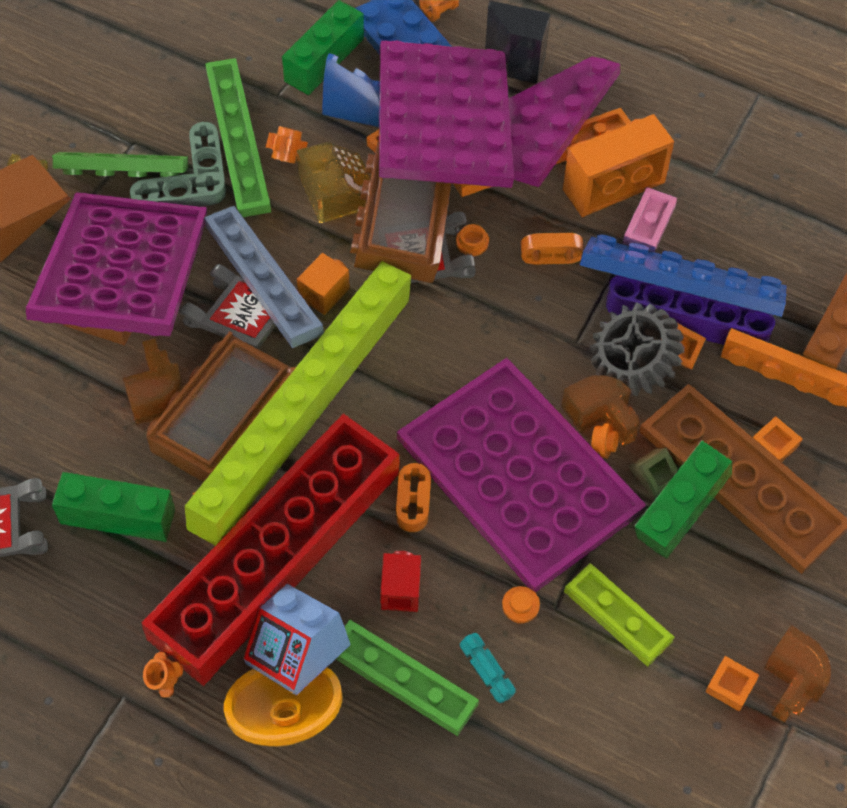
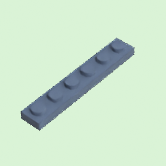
(264, 277)

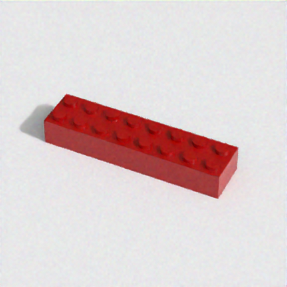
(271, 547)

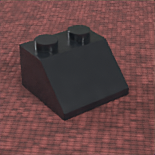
(521, 36)

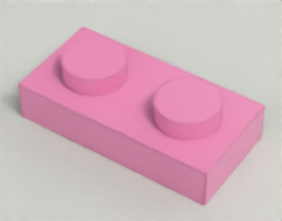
(650, 219)

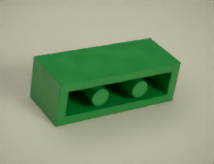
(334, 33)
(684, 499)
(114, 506)

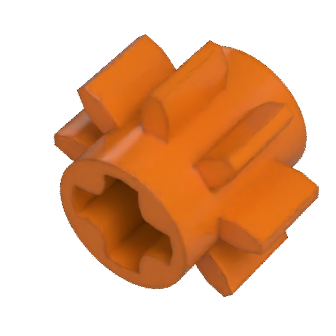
(285, 144)

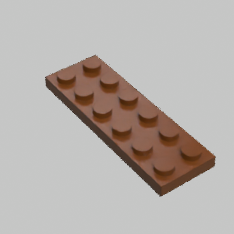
(761, 488)

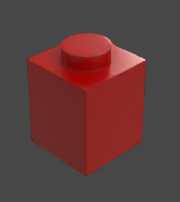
(400, 581)

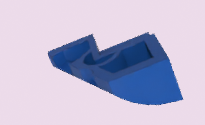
(350, 94)

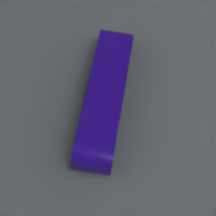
(705, 315)

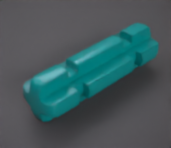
(487, 668)

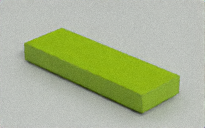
(619, 614)

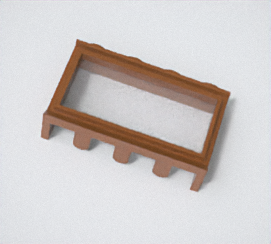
(400, 223)
(216, 406)

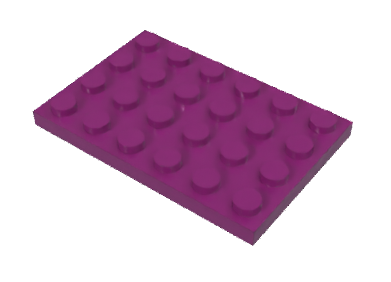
(444, 115)
(118, 265)
(521, 474)

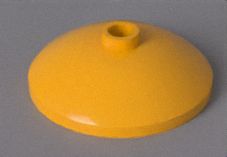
(275, 717)

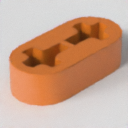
(552, 248)
(405, 497)

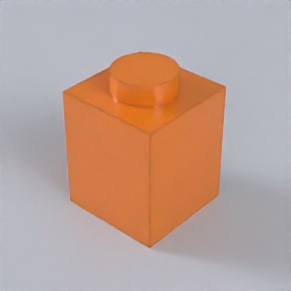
(324, 283)

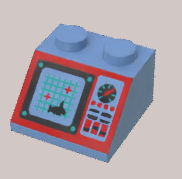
(295, 639)

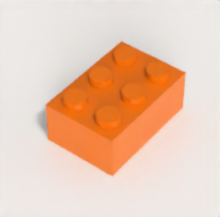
(617, 165)

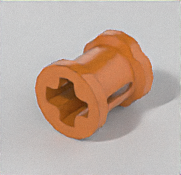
(437, 7)

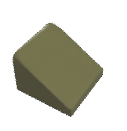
(654, 470)

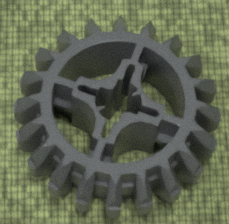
(647, 358)

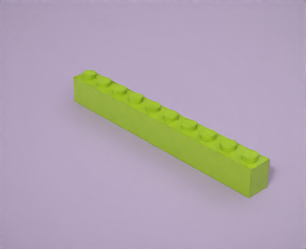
(297, 405)

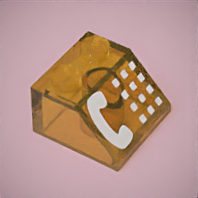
(332, 179)

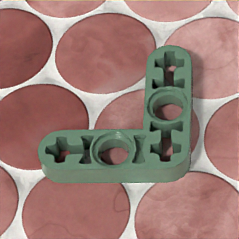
(200, 179)

